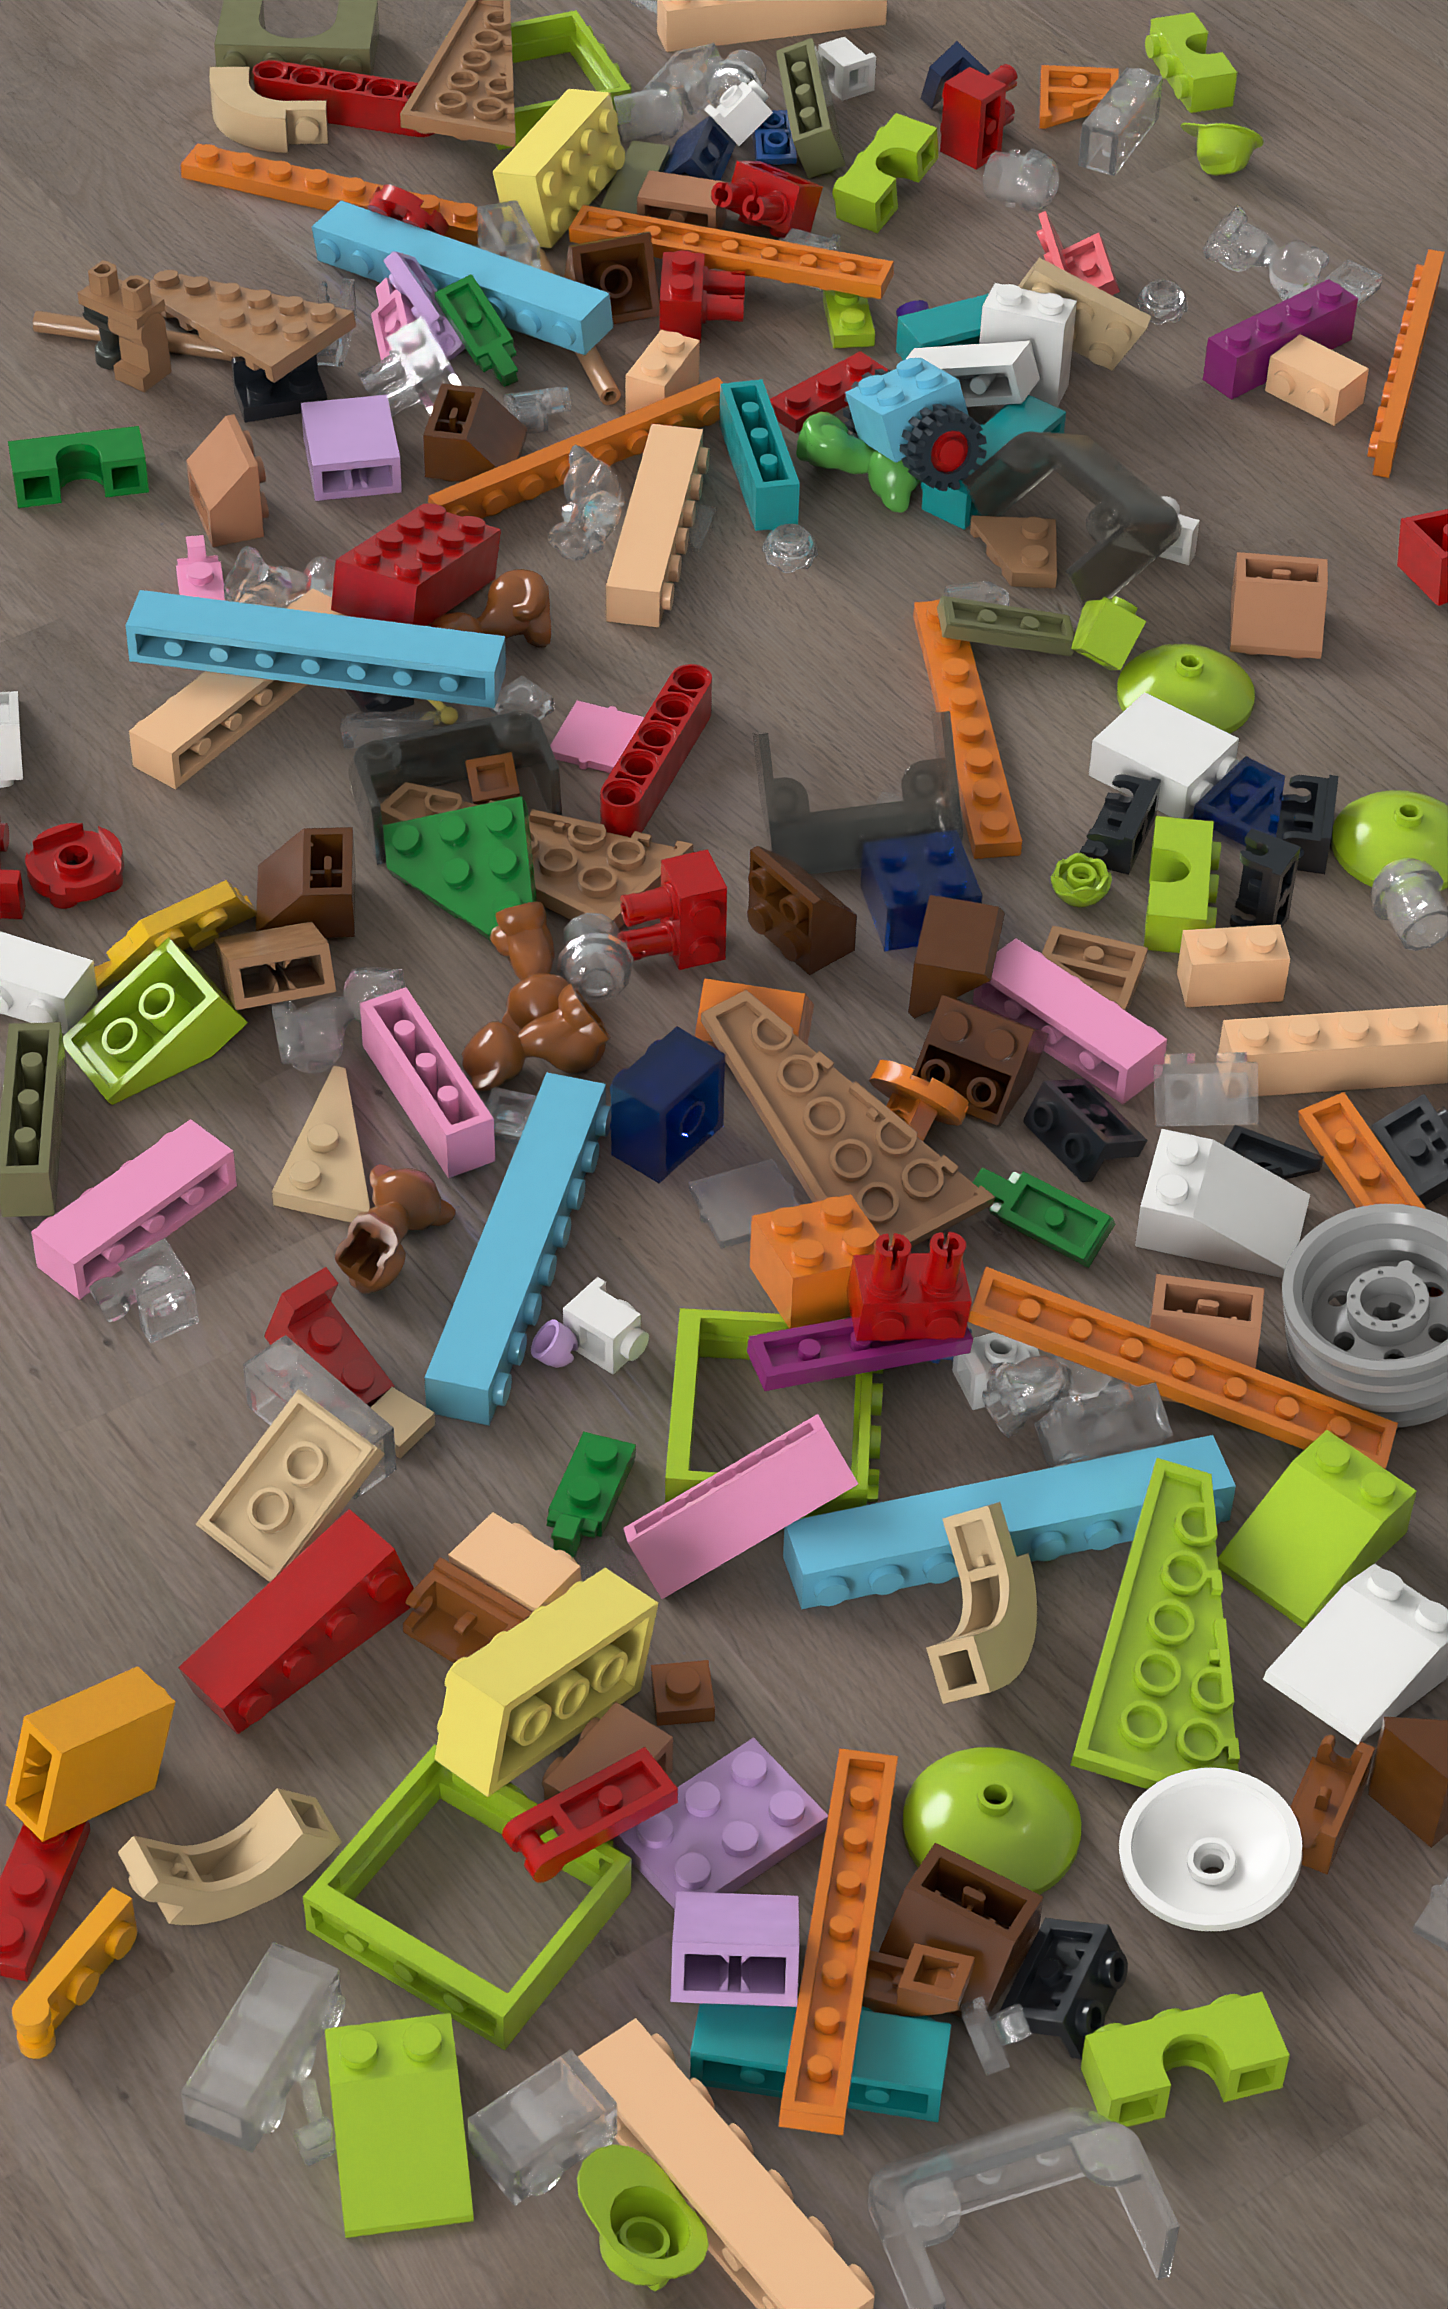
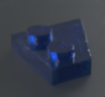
(1243, 800)

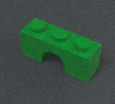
(49, 463)

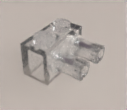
(416, 362)

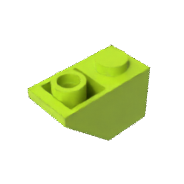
(1107, 631)

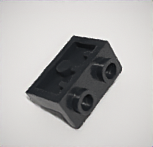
(264, 399)
(1081, 1127)
(1418, 1146)
(1069, 1980)

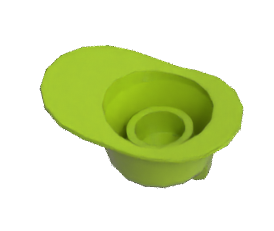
(1223, 146)
(640, 2216)

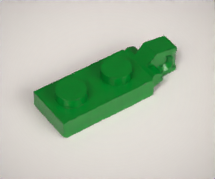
(479, 328)
(1047, 1214)
(589, 1490)

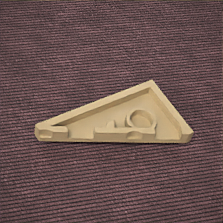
(326, 1162)

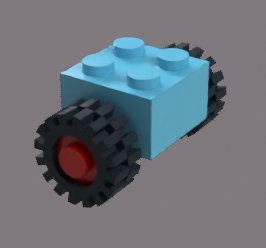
(918, 419)

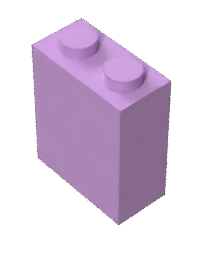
(351, 447)
(735, 1949)

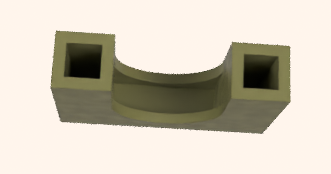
(344, 47)

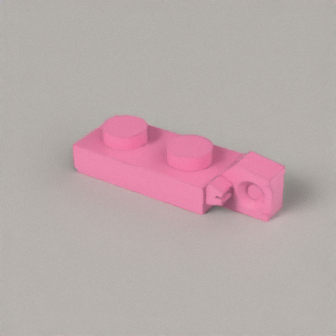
(391, 314)
(199, 573)

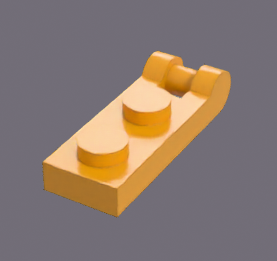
(73, 1973)

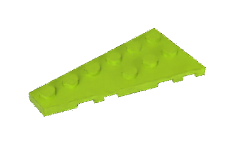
(1165, 1663)

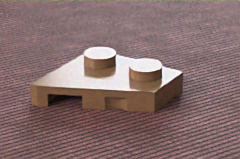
(1021, 548)
(1099, 962)

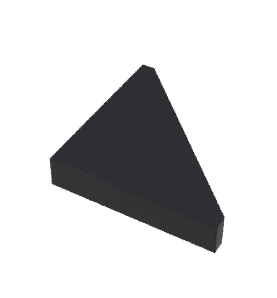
(1273, 1155)

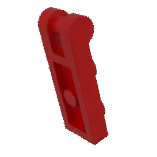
(590, 1813)

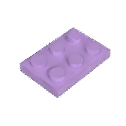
(725, 1826)

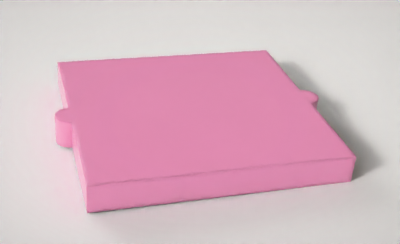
(594, 736)

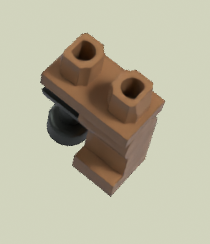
(134, 314)

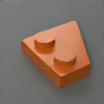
(1071, 92)

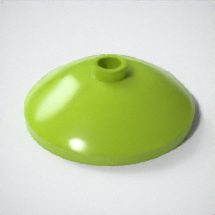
(1191, 680)
(1391, 828)
(1024, 1839)

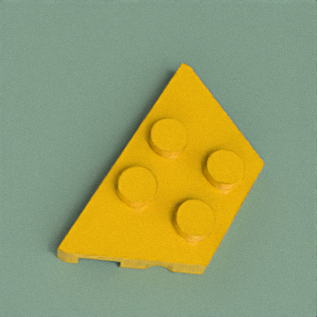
(187, 923)

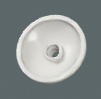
(1207, 1822)

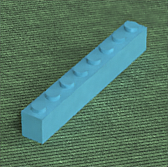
(520, 294)
(316, 648)
(518, 1250)
(1045, 1510)

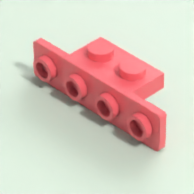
(1084, 259)

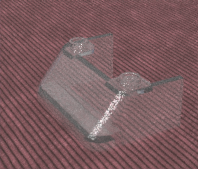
(924, 2195)

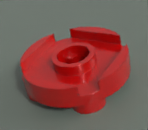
(406, 208)
(97, 870)

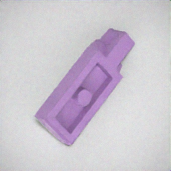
(412, 281)

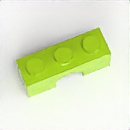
(1179, 51)
(869, 188)
(1181, 881)
(1228, 2040)

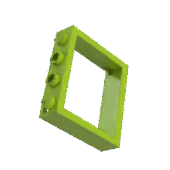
(556, 36)
(726, 1336)
(418, 1967)

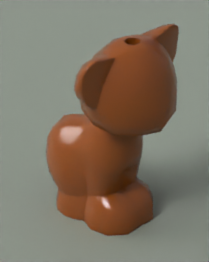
(515, 606)
(529, 946)
(567, 1038)
(373, 1247)

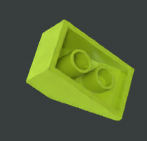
(152, 1025)
(1318, 1528)
(398, 2125)

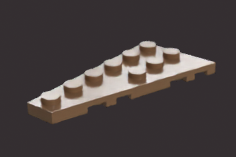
(469, 80)
(250, 323)
(574, 860)
(836, 1130)

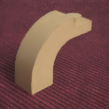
(262, 121)
(996, 1610)
(236, 1870)

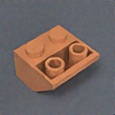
(226, 485)
(1278, 605)
(1209, 1316)

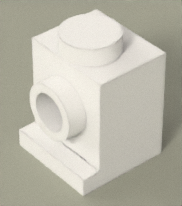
(847, 68)
(741, 110)
(605, 1327)
(973, 1368)

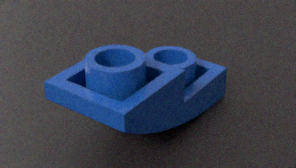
(774, 140)

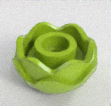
(1081, 880)

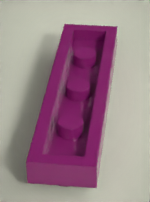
(832, 1352)

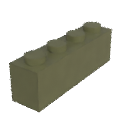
(810, 108)
(31, 1119)

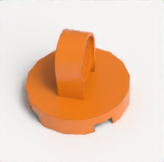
(917, 1099)

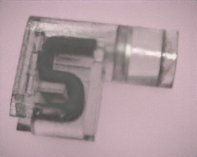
(534, 405)

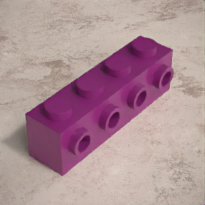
(1241, 354)

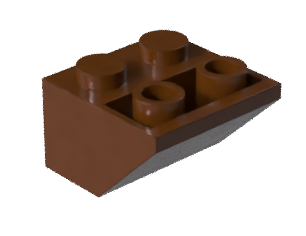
(469, 434)
(310, 882)
(797, 912)
(980, 1057)
(966, 1912)

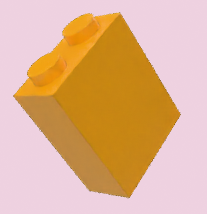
(89, 1753)

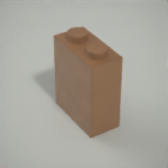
(275, 965)

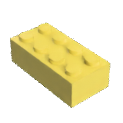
(562, 162)
(544, 1680)

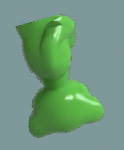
(828, 445)

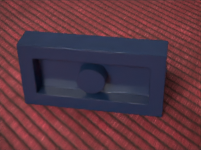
(946, 67)
(701, 151)

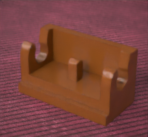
(458, 1612)
(1328, 1800)

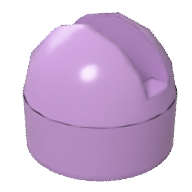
(554, 1344)

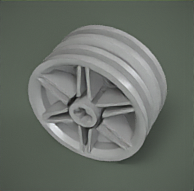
(1388, 1336)

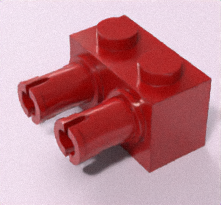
(975, 114)
(769, 198)
(696, 294)
(689, 911)
(910, 1294)

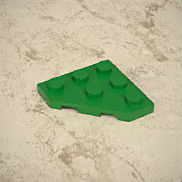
(467, 860)

